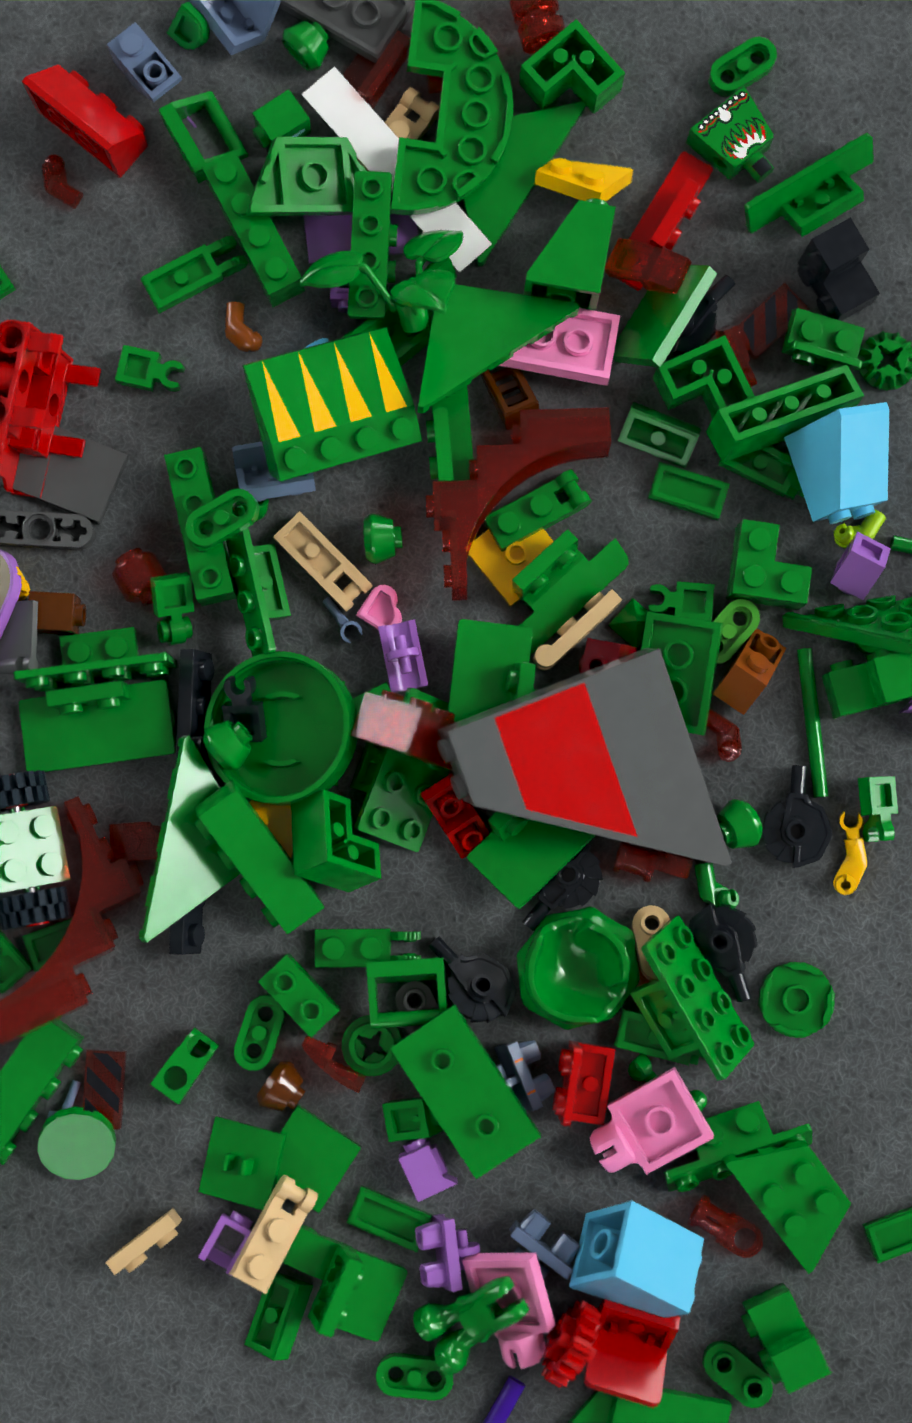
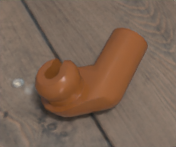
(238, 332)

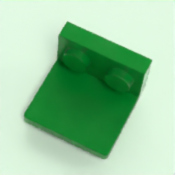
(356, 1294)

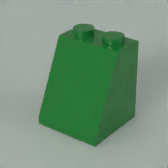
(575, 256)

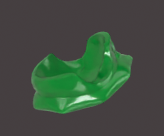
(577, 968)

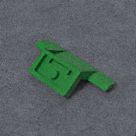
(563, 582)

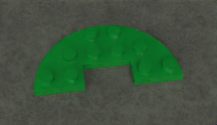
(472, 113)

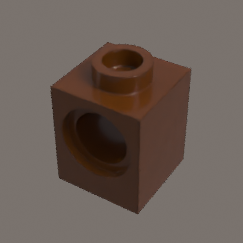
(59, 613)

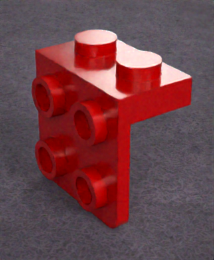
(585, 1083)
(631, 1353)

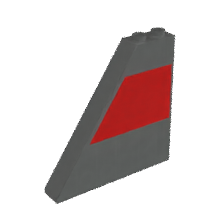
(593, 758)

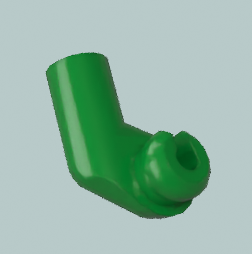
(712, 891)

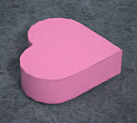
(380, 607)

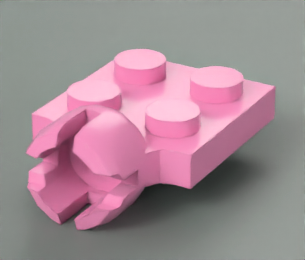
(651, 1125)
(527, 1335)

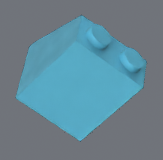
(843, 462)
(638, 1260)

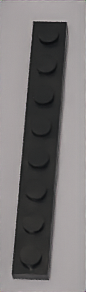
(194, 697)

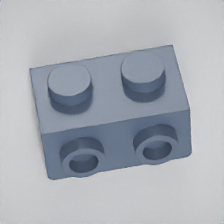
(255, 478)

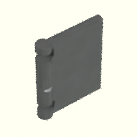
(20, 639)

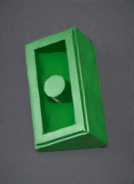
(659, 434)
(278, 1317)

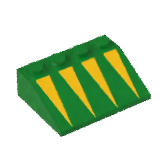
(331, 404)

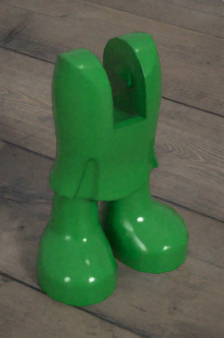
(479, 1317)

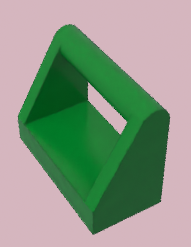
(176, 111)
(404, 972)

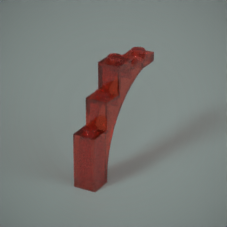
(538, 443)
(55, 987)

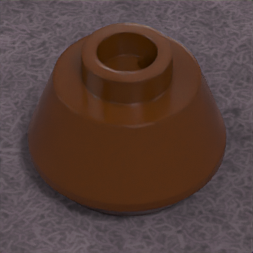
(281, 1088)

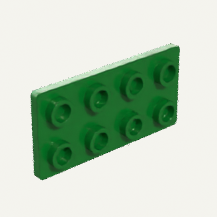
(97, 655)
(489, 667)
(97, 725)
(393, 789)
(524, 855)
(688, 1003)

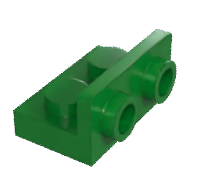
(822, 341)

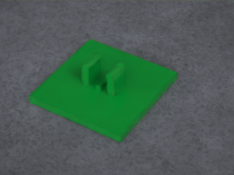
(241, 1163)

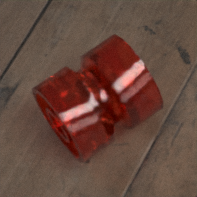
(536, 22)

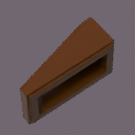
(509, 408)

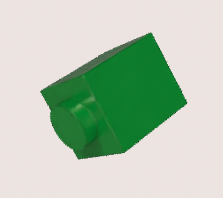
(280, 118)

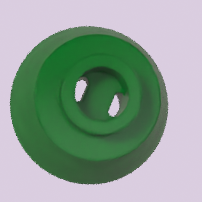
(306, 44)
(381, 538)
(228, 743)
(739, 824)

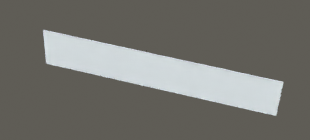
(377, 149)

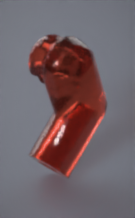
(56, 181)
(727, 736)

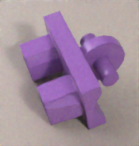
(403, 656)
(450, 1248)

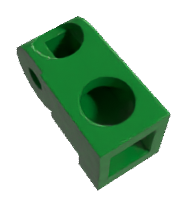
(185, 1066)

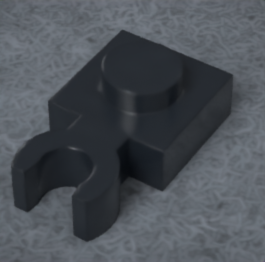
(243, 709)

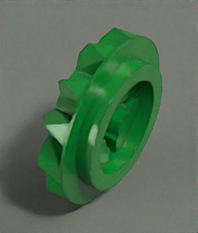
(886, 377)
(354, 1049)

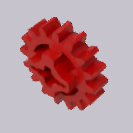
(571, 1344)

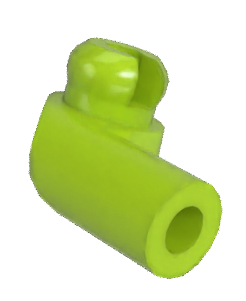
(869, 527)

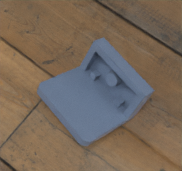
(238, 22)

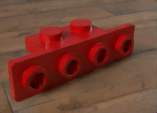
(672, 204)

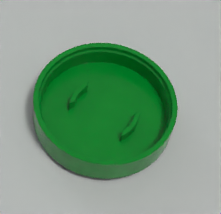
(306, 727)

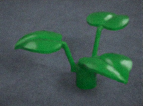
(410, 297)

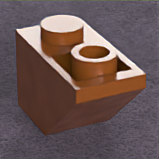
(750, 671)

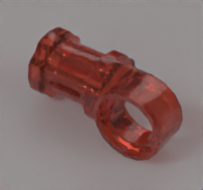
(644, 862)
(726, 1228)

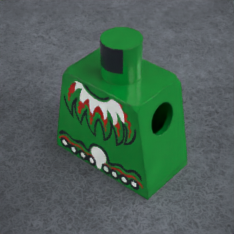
(734, 138)

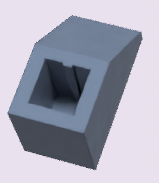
(143, 63)

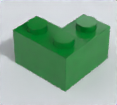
(573, 62)
(704, 372)
(758, 576)
(870, 685)
(327, 848)
(789, 1347)

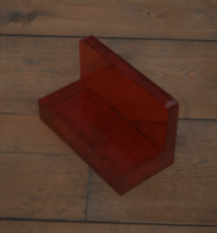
(373, 79)

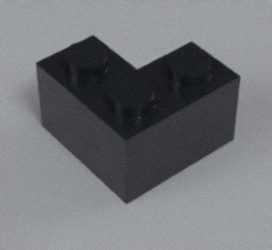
(836, 271)

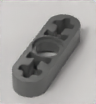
(69, 521)

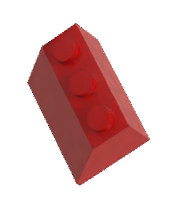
(87, 117)

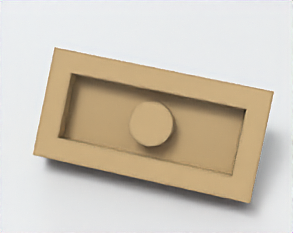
(133, 1254)

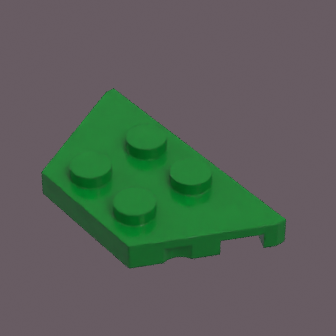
(306, 178)
(793, 1196)

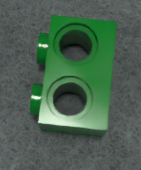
(299, 995)

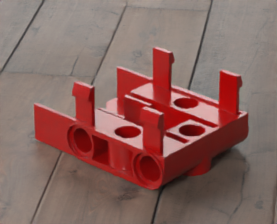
(33, 396)

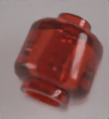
(134, 574)

